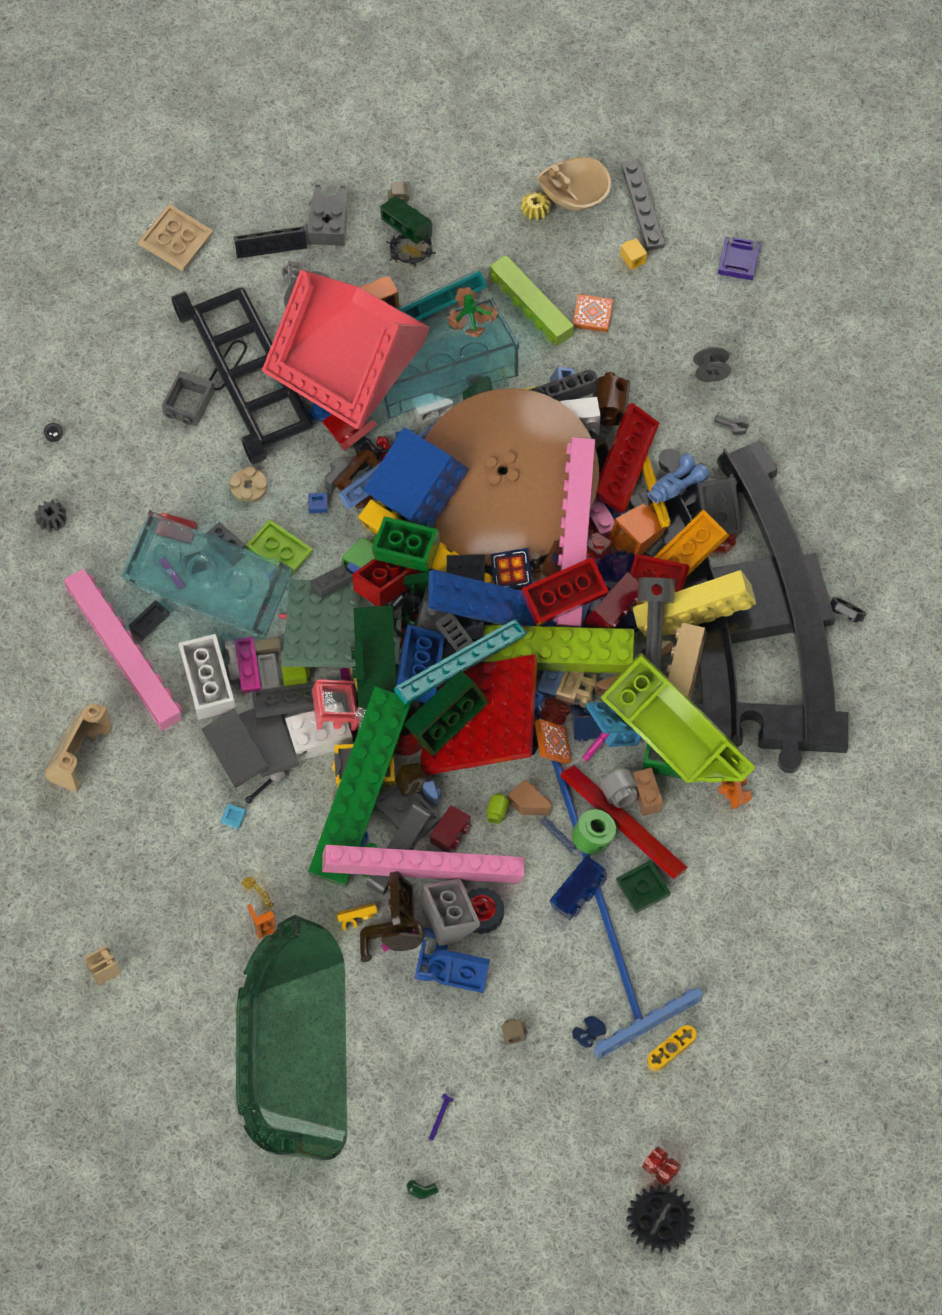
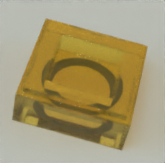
(412, 250)

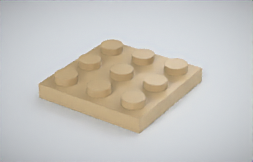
(175, 237)

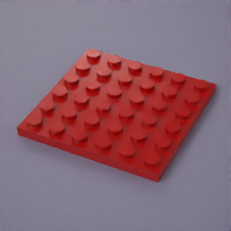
(502, 727)

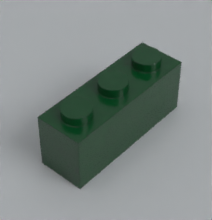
(406, 219)

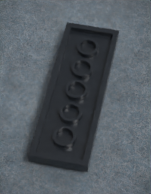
(474, 568)

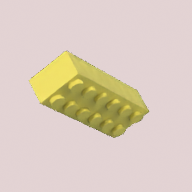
(702, 603)

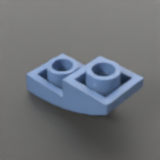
(431, 792)

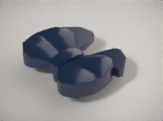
(595, 1028)

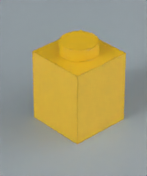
(633, 253)

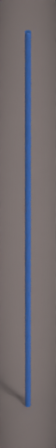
(598, 894)

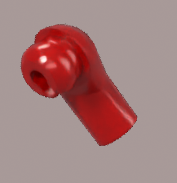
(384, 442)

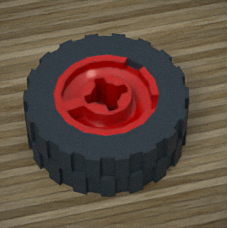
(494, 908)

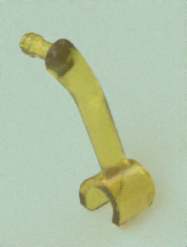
(249, 882)

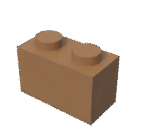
(648, 792)

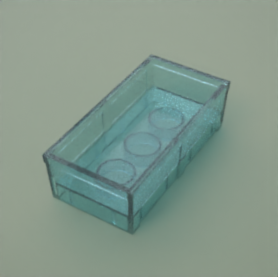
(453, 362)
(207, 574)

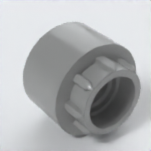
(620, 788)

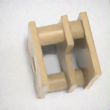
(102, 967)

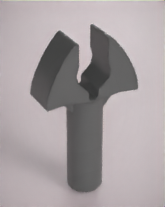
(734, 424)

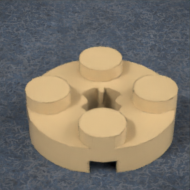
(244, 476)

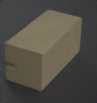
(267, 646)

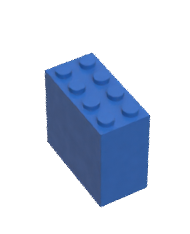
(416, 479)

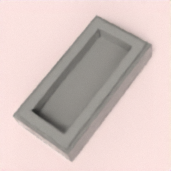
(268, 671)

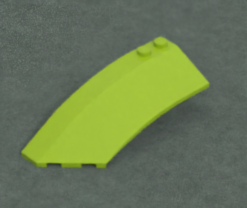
(675, 725)

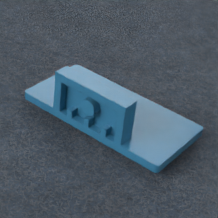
(611, 723)

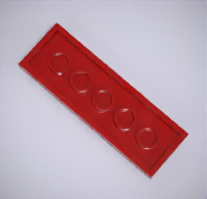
(626, 457)

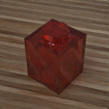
(598, 546)

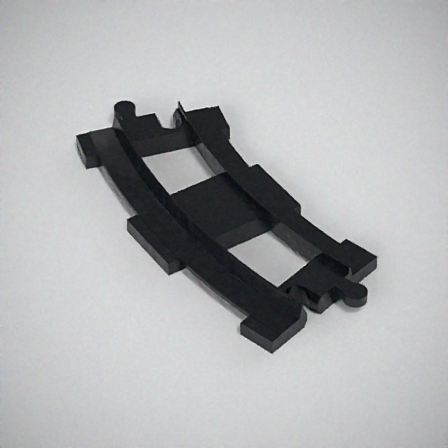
(788, 600)

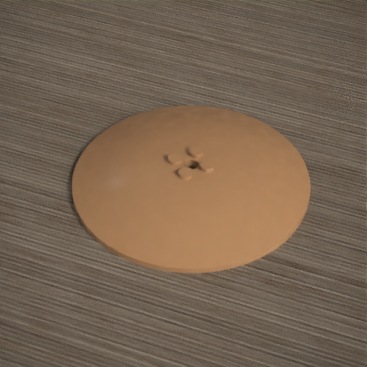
(525, 505)

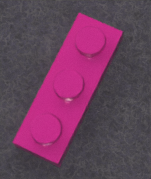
(247, 665)

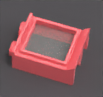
(334, 703)

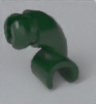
(407, 617)

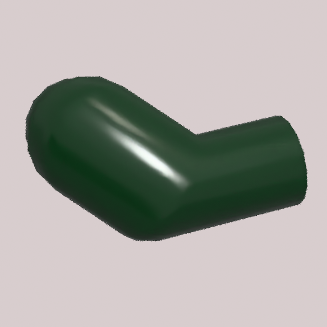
(420, 1191)

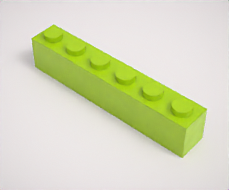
(531, 300)

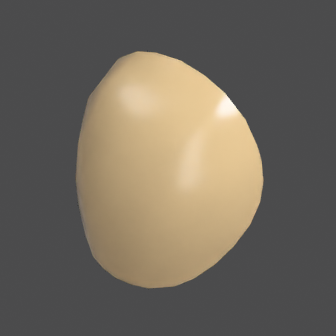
(576, 183)

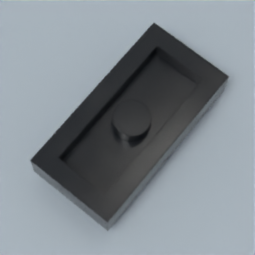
(149, 619)

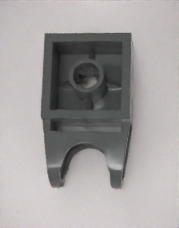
(328, 218)

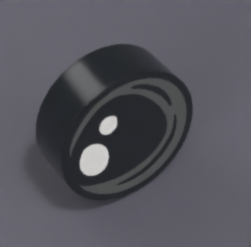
(53, 432)

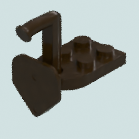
(398, 933)

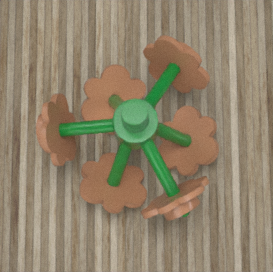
(480, 313)

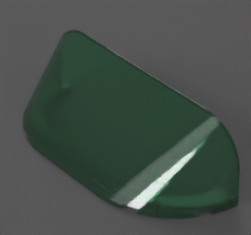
(293, 1043)

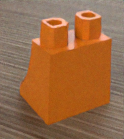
(636, 530)

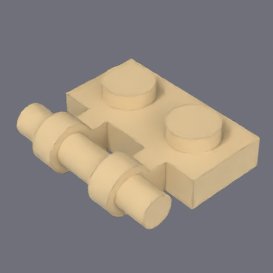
(570, 687)

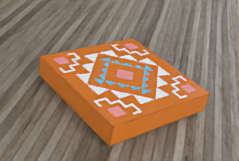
(592, 313)
(553, 741)

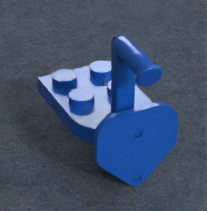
(452, 967)

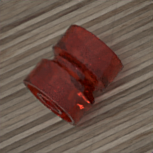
(662, 1166)

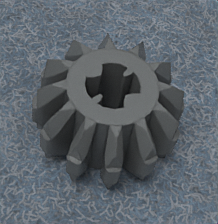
(45, 520)

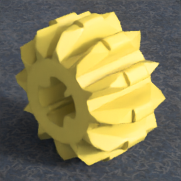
(535, 205)

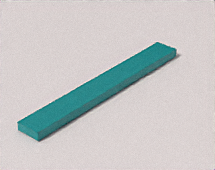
(461, 660)

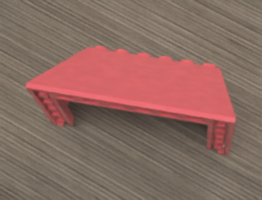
(342, 346)

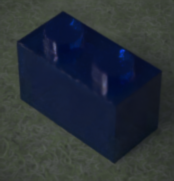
(615, 565)

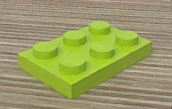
(279, 544)

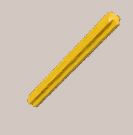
(650, 479)

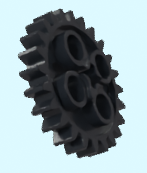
(677, 1227)

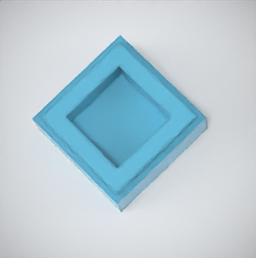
(233, 816)

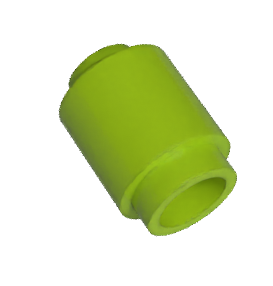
(497, 808)

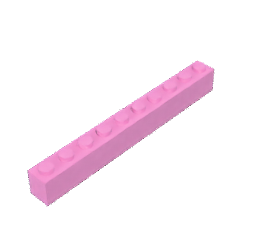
(576, 514)
(123, 650)
(422, 864)

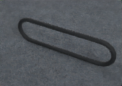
(245, 348)

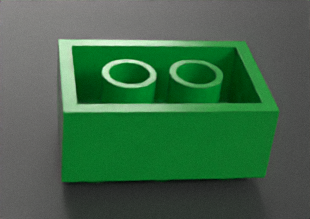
(406, 544)

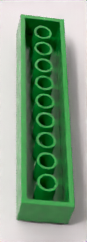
(362, 779)

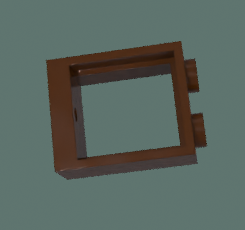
(343, 481)

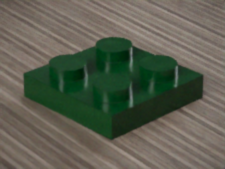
(643, 886)

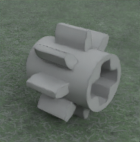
(290, 271)

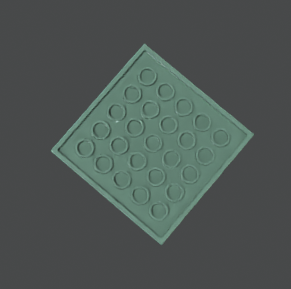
(322, 628)

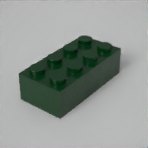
(446, 713)

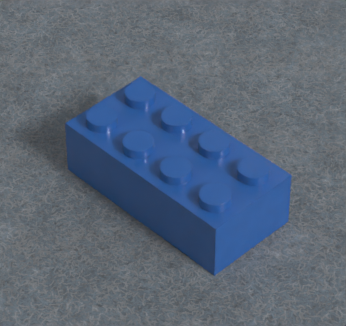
(419, 651)

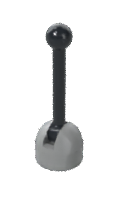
(273, 778)

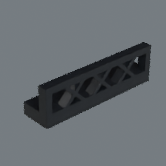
(270, 242)

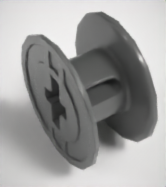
(712, 364)

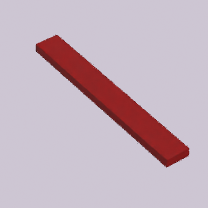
(624, 822)

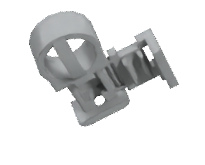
(229, 650)

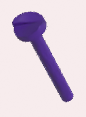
(446, 1100)

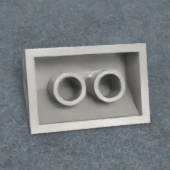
(448, 911)

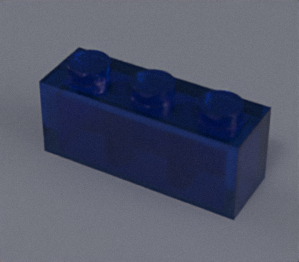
(578, 888)

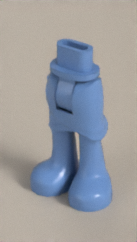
(671, 486)

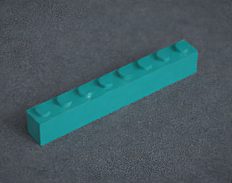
(442, 296)

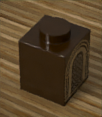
(410, 778)

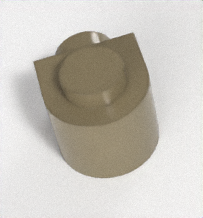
(400, 190)
(514, 1031)

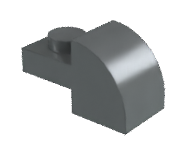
(337, 467)

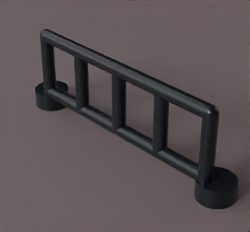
(253, 442)

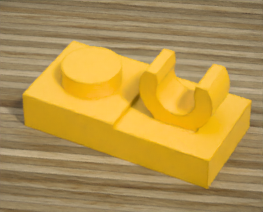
(365, 911)

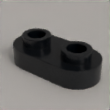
(854, 613)

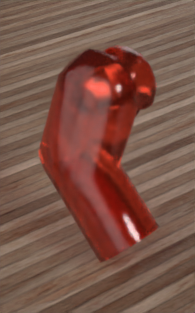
(726, 545)

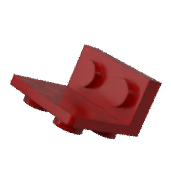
(344, 433)

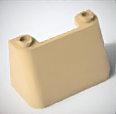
(87, 723)

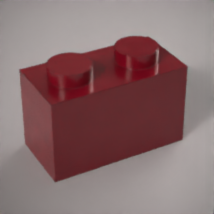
(450, 829)

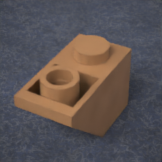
(529, 801)

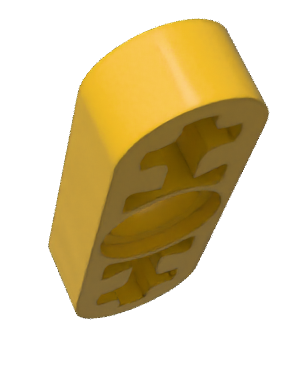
(671, 1056)

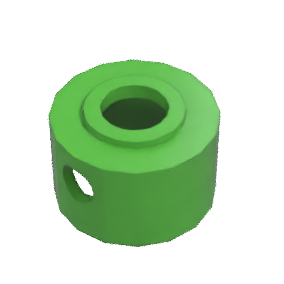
(589, 840)

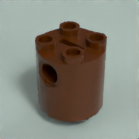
(612, 398)

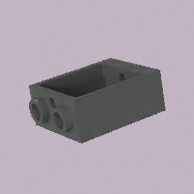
(191, 383)

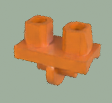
(734, 792)

